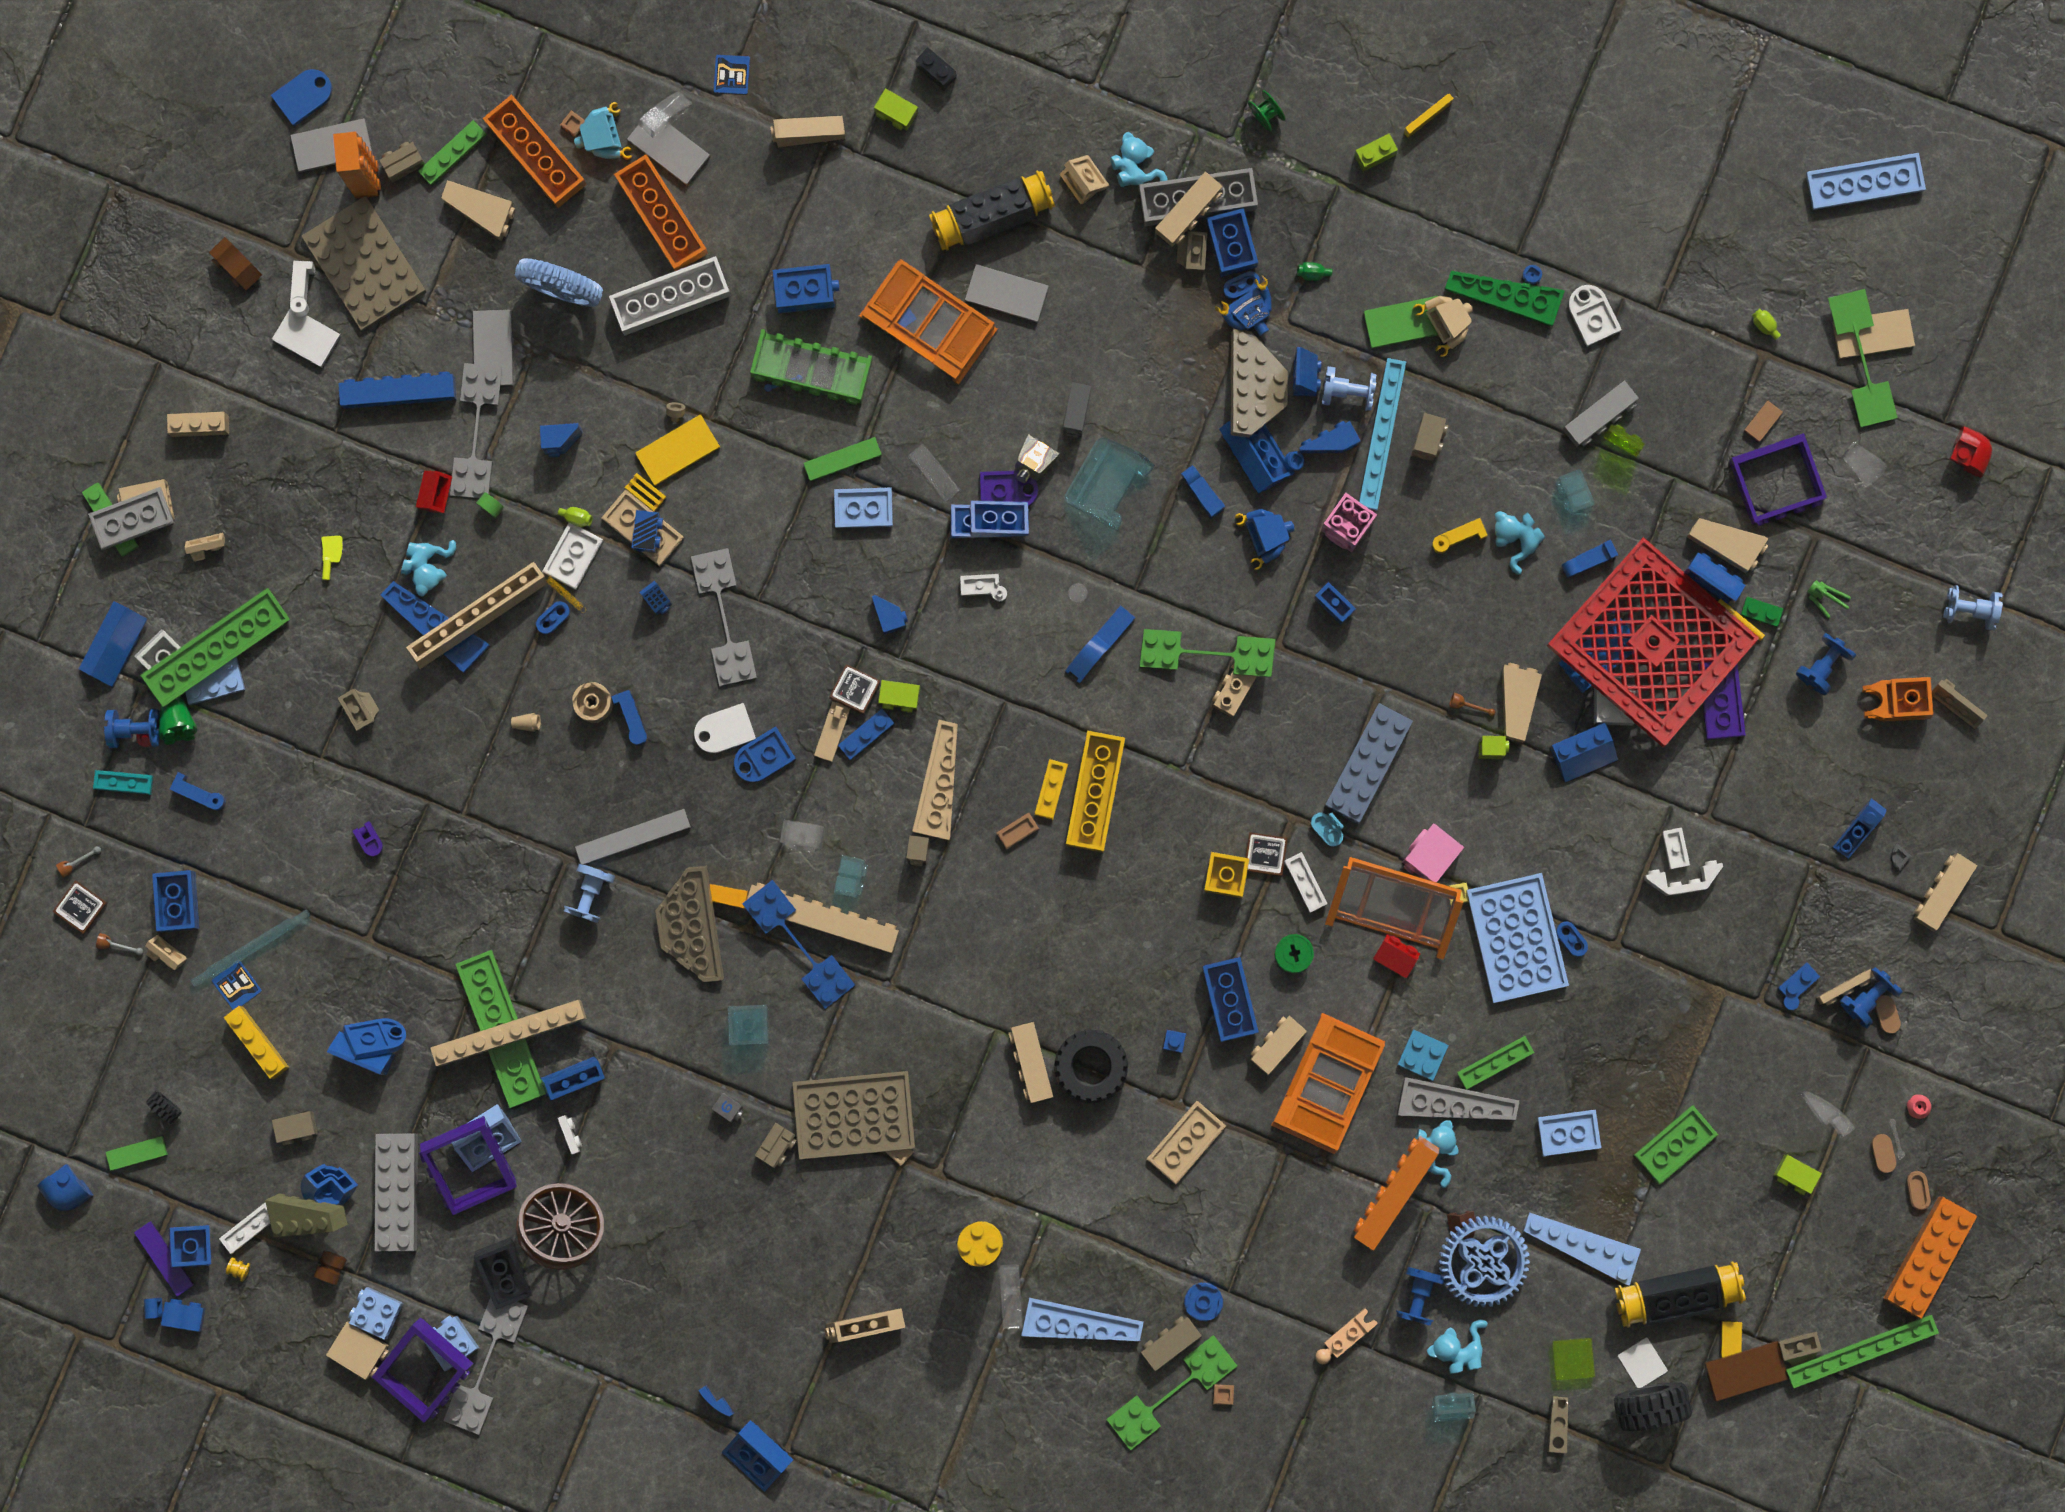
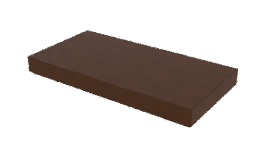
(1746, 1371)

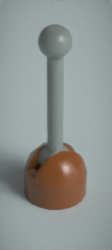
(65, 867)
(105, 942)

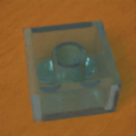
(748, 1025)

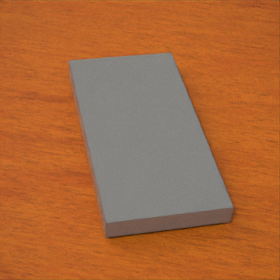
(316, 147)
(671, 151)
(1006, 293)
(494, 341)
(131, 518)

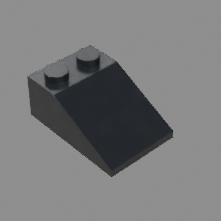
(503, 1273)

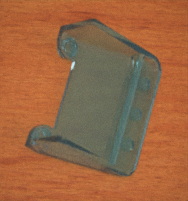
(1106, 479)

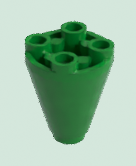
(176, 722)

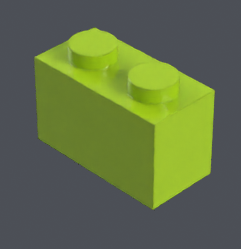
(895, 110)
(1376, 152)
(899, 695)
(1493, 747)
(1797, 1174)

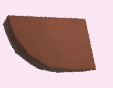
(1456, 1220)

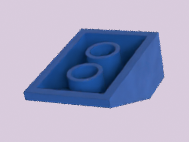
(1305, 373)

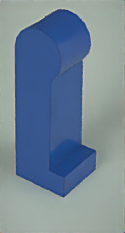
(1203, 492)
(1590, 559)
(637, 732)
(214, 801)

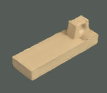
(832, 732)

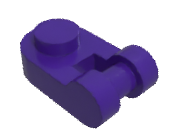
(373, 845)

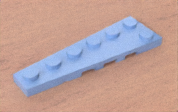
(1599, 1252)
(1065, 1321)

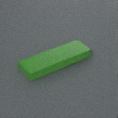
(136, 1153)

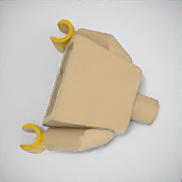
(1449, 319)

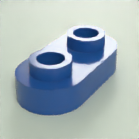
(1240, 285)
(552, 617)
(1571, 939)

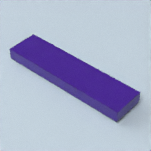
(159, 1253)

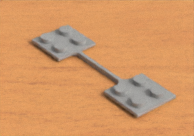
(481, 387)
(733, 660)
(470, 1406)

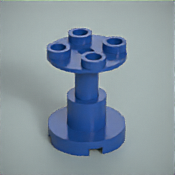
(1821, 669)
(125, 728)
(1866, 1002)
(1421, 1287)

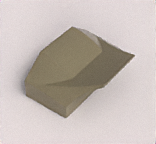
(1192, 251)
(359, 708)
(1800, 1348)

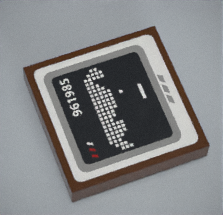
(854, 689)
(1266, 853)
(80, 907)

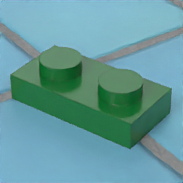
(1761, 611)

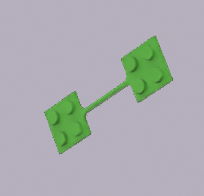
(1852, 314)
(1252, 654)
(1135, 1420)

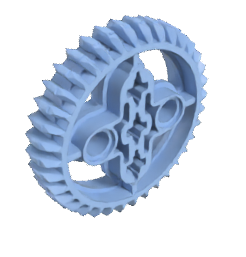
(558, 282)
(1460, 1289)

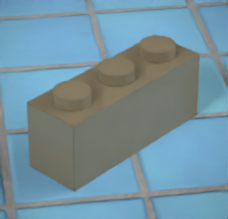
(1170, 1342)

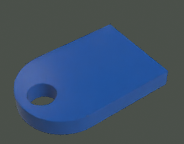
(302, 97)
(765, 756)
(374, 1037)

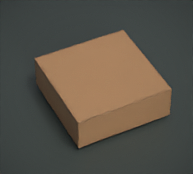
(572, 123)
(1223, 1394)

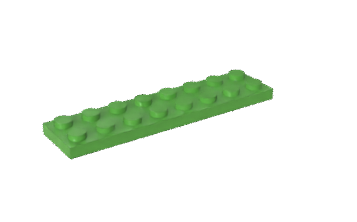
(214, 647)
(493, 1008)

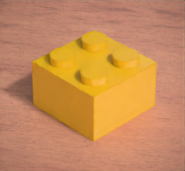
(1226, 875)

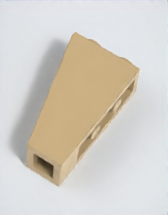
(807, 130)
(483, 209)
(1728, 543)
(1519, 697)
(864, 1326)

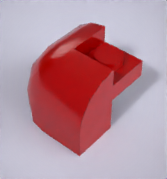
(1972, 451)

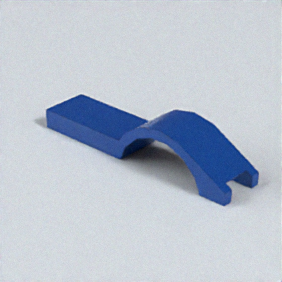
(1100, 643)

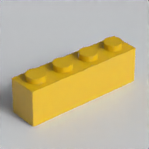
(256, 1042)

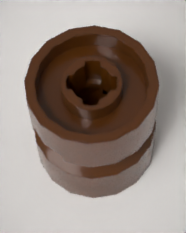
(330, 1267)

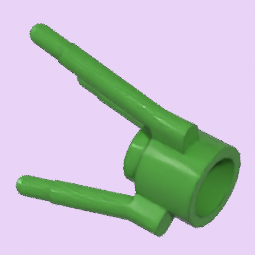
(1820, 589)

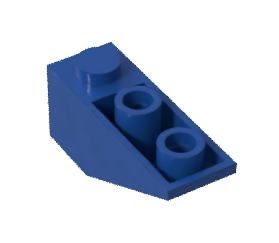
(1335, 441)
(1860, 828)

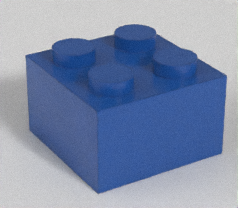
(189, 1246)

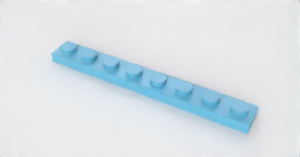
(1382, 433)

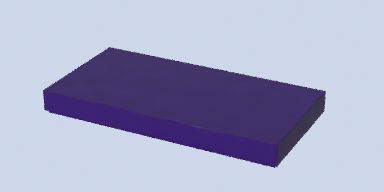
(1724, 708)

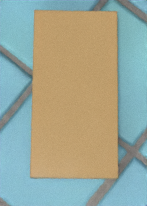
(1889, 333)
(622, 519)
(1186, 1142)

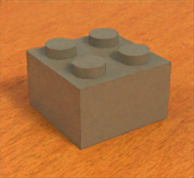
(1428, 437)

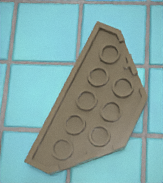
(1257, 384)
(689, 925)

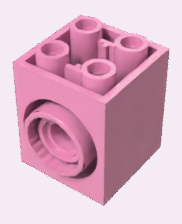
(1348, 523)
(1432, 853)

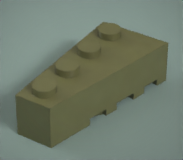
(298, 1216)

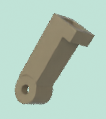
(1558, 1425)

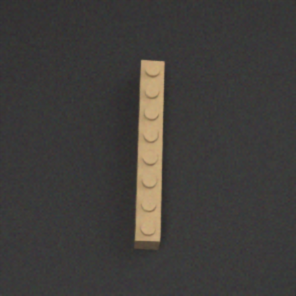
(476, 615)
(839, 924)
(508, 1033)

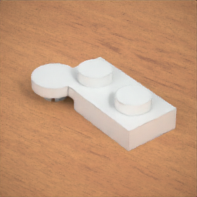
(983, 586)

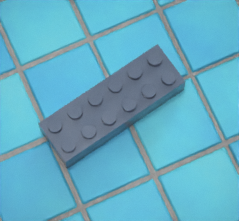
(1368, 763)

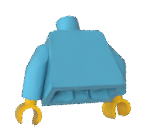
(601, 135)

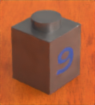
(728, 1108)

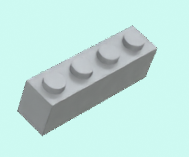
(1600, 414)

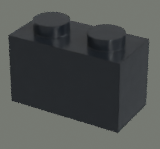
(935, 68)

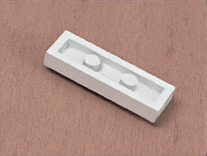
(1305, 882)
(246, 1229)

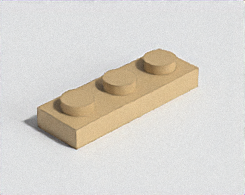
(1845, 988)

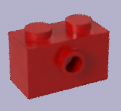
(434, 491)
(1396, 955)

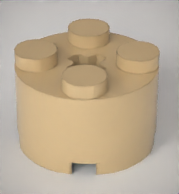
(582, 706)

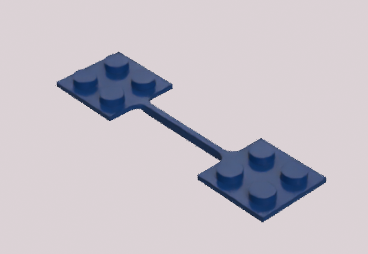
(770, 909)

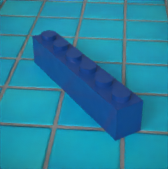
(397, 391)

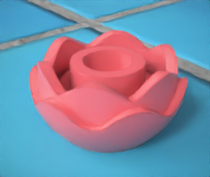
(1914, 1111)

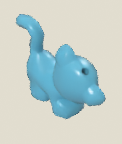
(1133, 153)
(1510, 529)
(425, 575)
(1445, 1140)
(1448, 1348)

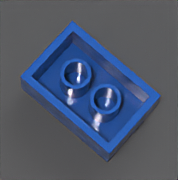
(1232, 242)
(175, 901)

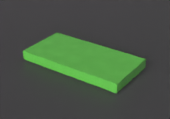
(1398, 323)
(1675, 1144)

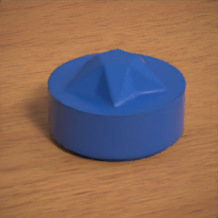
(1532, 274)
(1294, 460)

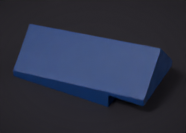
(989, 519)
(113, 644)

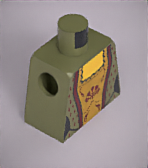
(1034, 460)

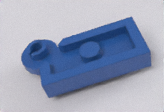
(1797, 984)

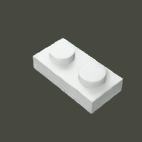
(1675, 848)
(572, 1141)

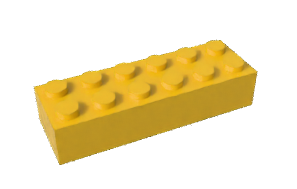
(1095, 791)

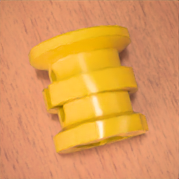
(237, 1269)

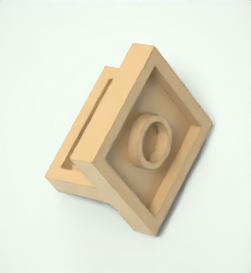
(1083, 178)

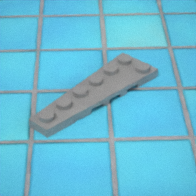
(1438, 1100)

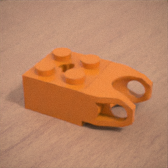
(1894, 702)

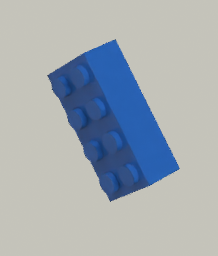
(1230, 999)

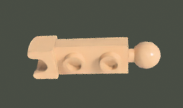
(1345, 1337)

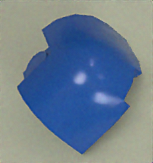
(328, 1185)
(64, 1189)

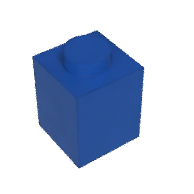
(1174, 1041)

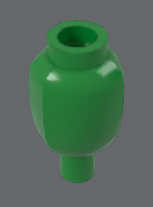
(1313, 271)

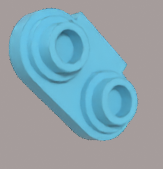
(1328, 828)

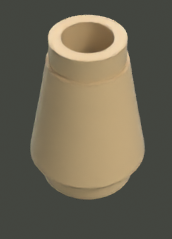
(526, 722)

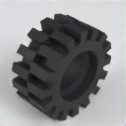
(163, 1107)

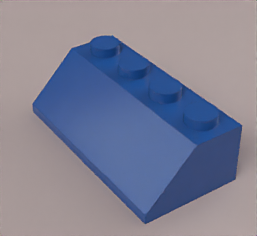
(1258, 457)

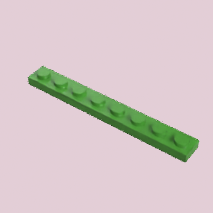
(1862, 1351)

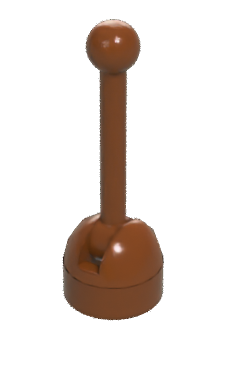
(1457, 701)

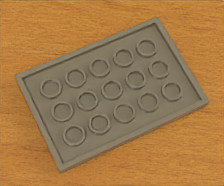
(363, 263)
(853, 1115)

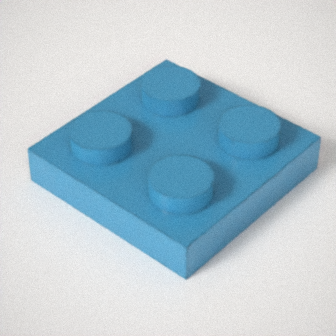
(1422, 1055)

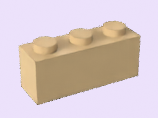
(198, 424)
(1277, 1044)

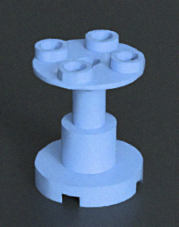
(1341, 387)
(1980, 609)
(591, 885)

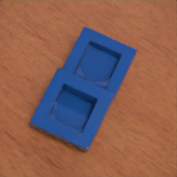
(720, 1405)

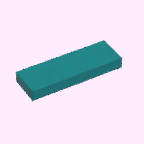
(123, 782)

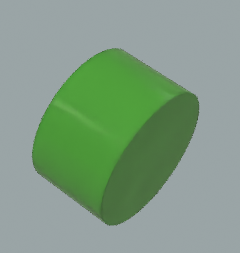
(490, 505)

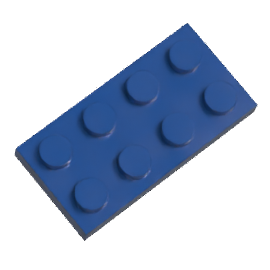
(1578, 680)

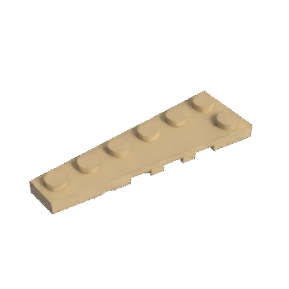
(936, 799)

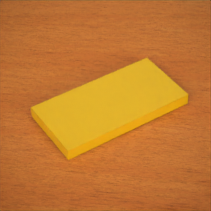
(677, 450)

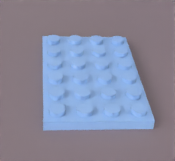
(1517, 938)

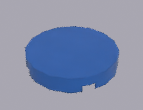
(1203, 1301)

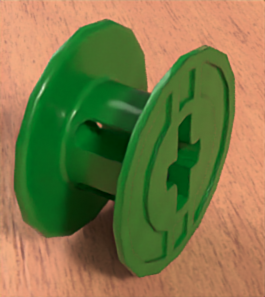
(1266, 110)
(1288, 962)

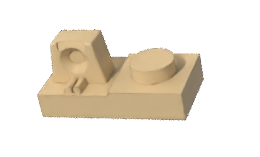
(198, 546)
(161, 949)

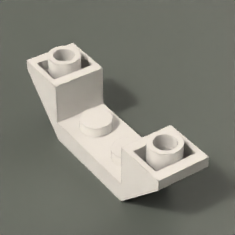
(1659, 881)

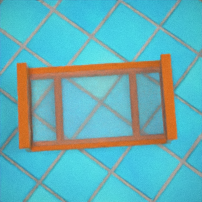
(1396, 904)

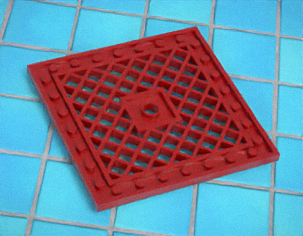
(1620, 694)

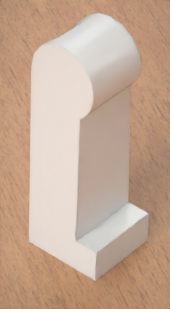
(299, 287)

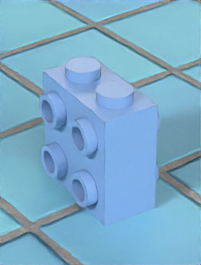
(375, 1312)
(455, 1333)

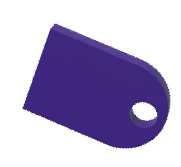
(1005, 487)

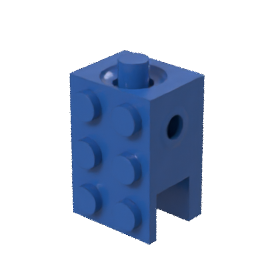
(804, 288)

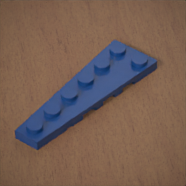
(427, 618)

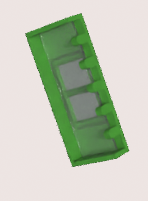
(811, 368)

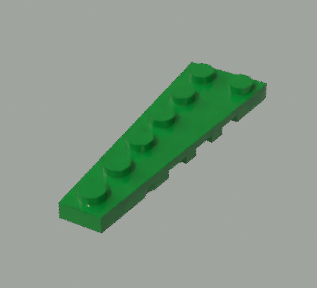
(1517, 298)

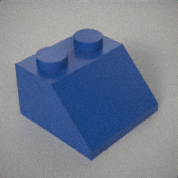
(559, 438)

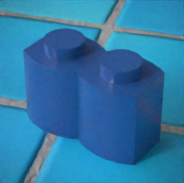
(183, 1316)

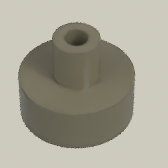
(675, 411)

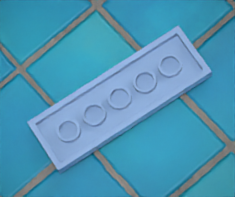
(1865, 181)

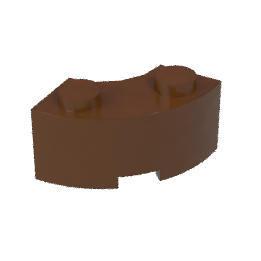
(235, 263)

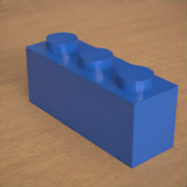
(572, 1078)

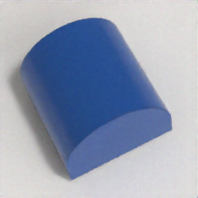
(153, 1308)

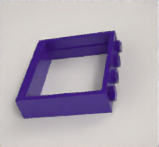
(1799, 441)
(481, 1194)
(444, 1349)

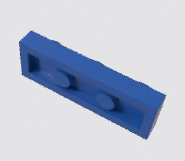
(866, 734)

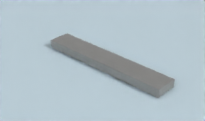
(632, 837)

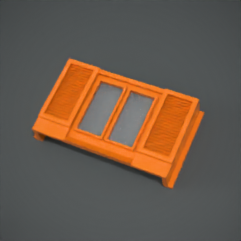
(929, 320)
(1328, 1083)

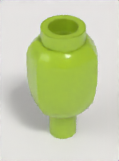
(1765, 323)
(576, 516)

